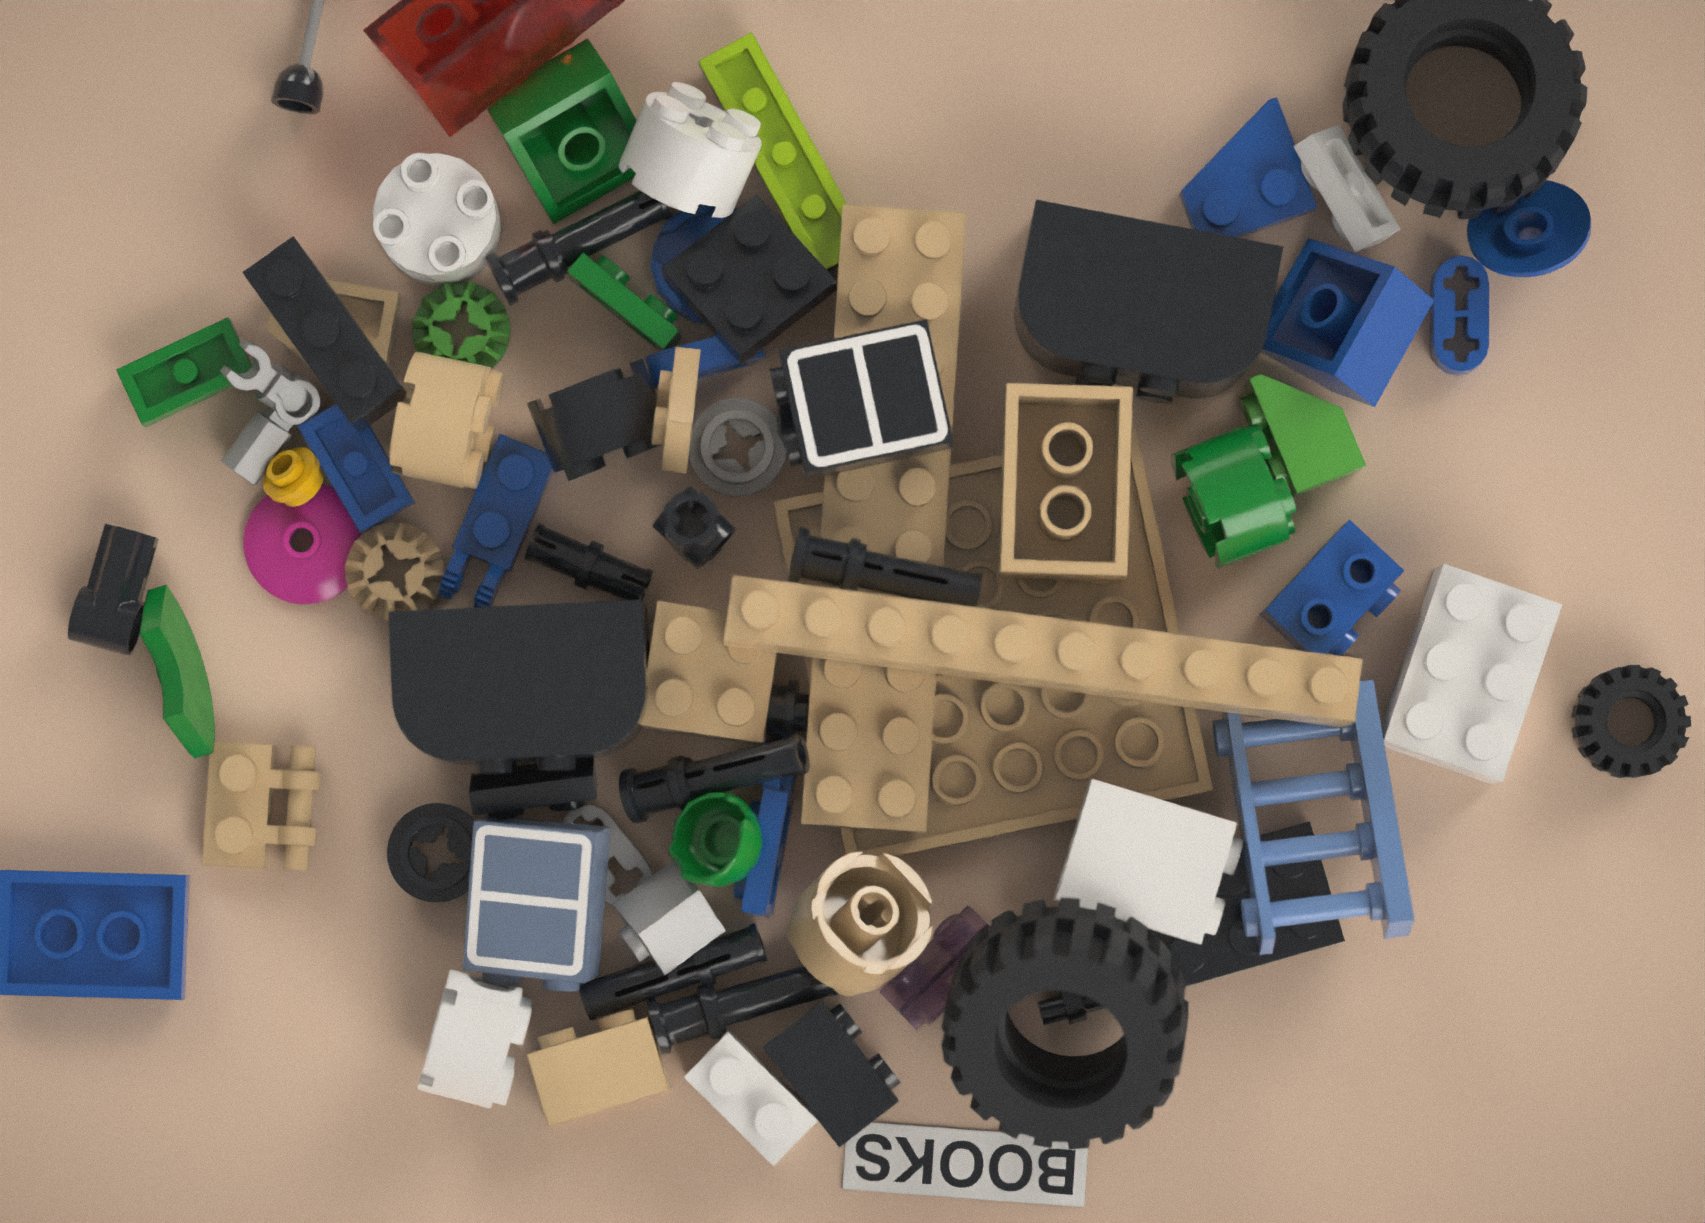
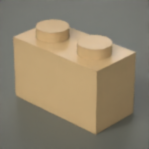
(599, 1068)

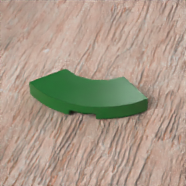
(179, 671)

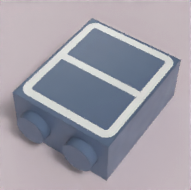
(536, 901)

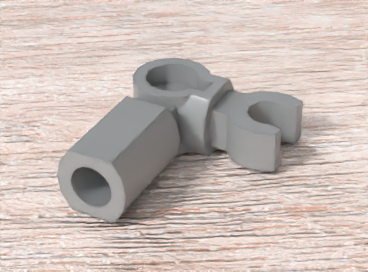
(288, 401)

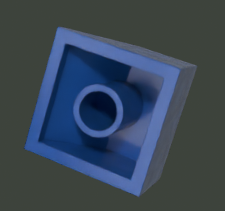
(1344, 320)

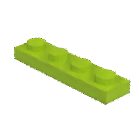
(787, 156)

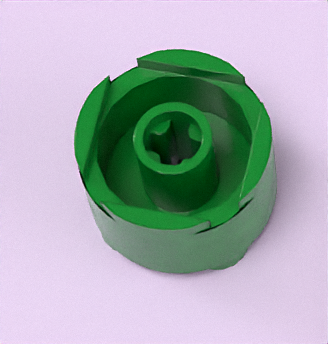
(1234, 496)

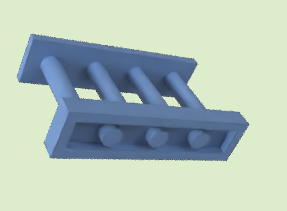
(1373, 840)

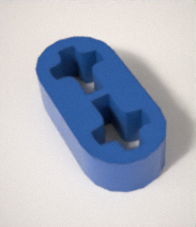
(1474, 315)
(713, 359)

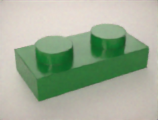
(606, 285)
(183, 372)

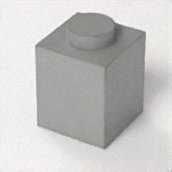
(667, 919)

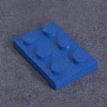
(93, 934)

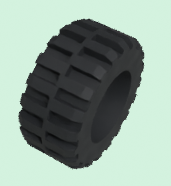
(1452, 174)
(1056, 1093)

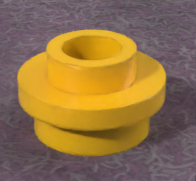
(293, 477)

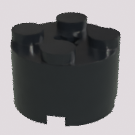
(597, 419)

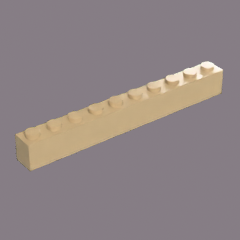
(1042, 652)

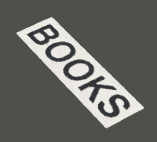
(964, 1165)

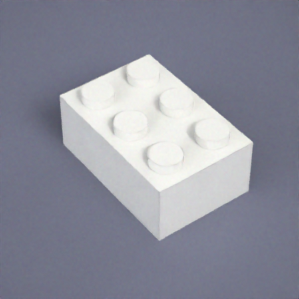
(1469, 673)

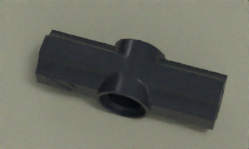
(694, 527)

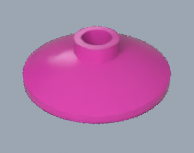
(295, 575)

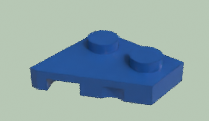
(1250, 180)

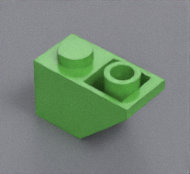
(1305, 434)

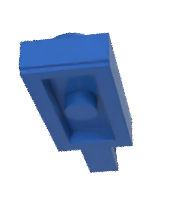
(774, 814)

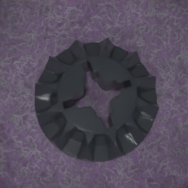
(410, 866)

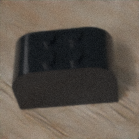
(1142, 302)
(521, 682)

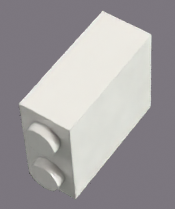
(1149, 861)

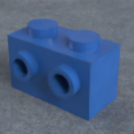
(1334, 593)

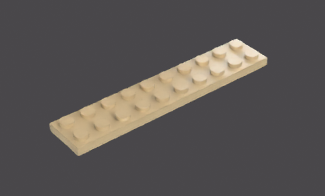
(870, 721)

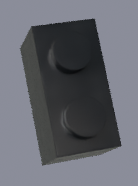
(833, 1072)

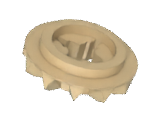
(405, 543)

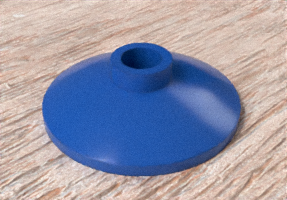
(1532, 235)

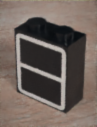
(862, 400)

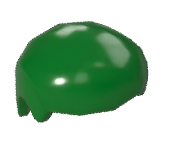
(716, 840)

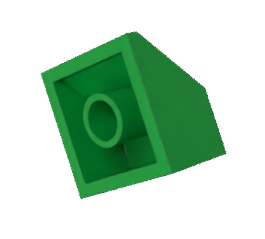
(567, 130)

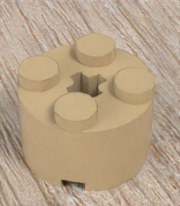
(444, 421)
(861, 922)

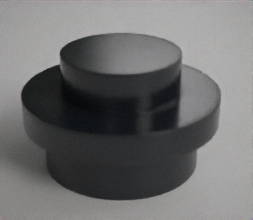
(787, 709)

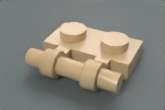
(240, 806)

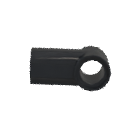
(111, 605)

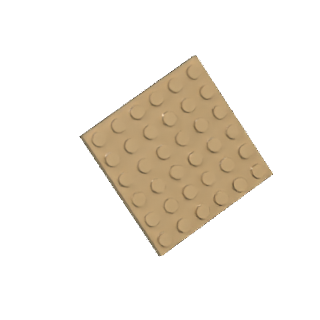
(1022, 752)

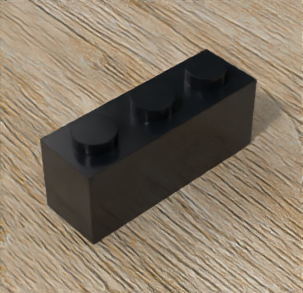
(325, 334)

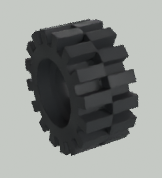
(1668, 715)

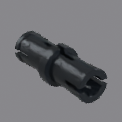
(588, 564)

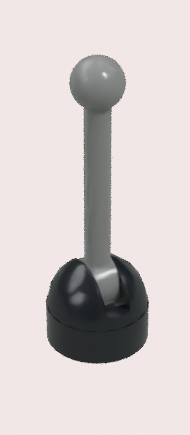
(300, 86)

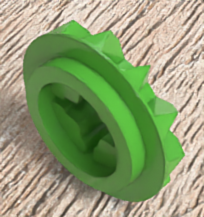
(484, 312)

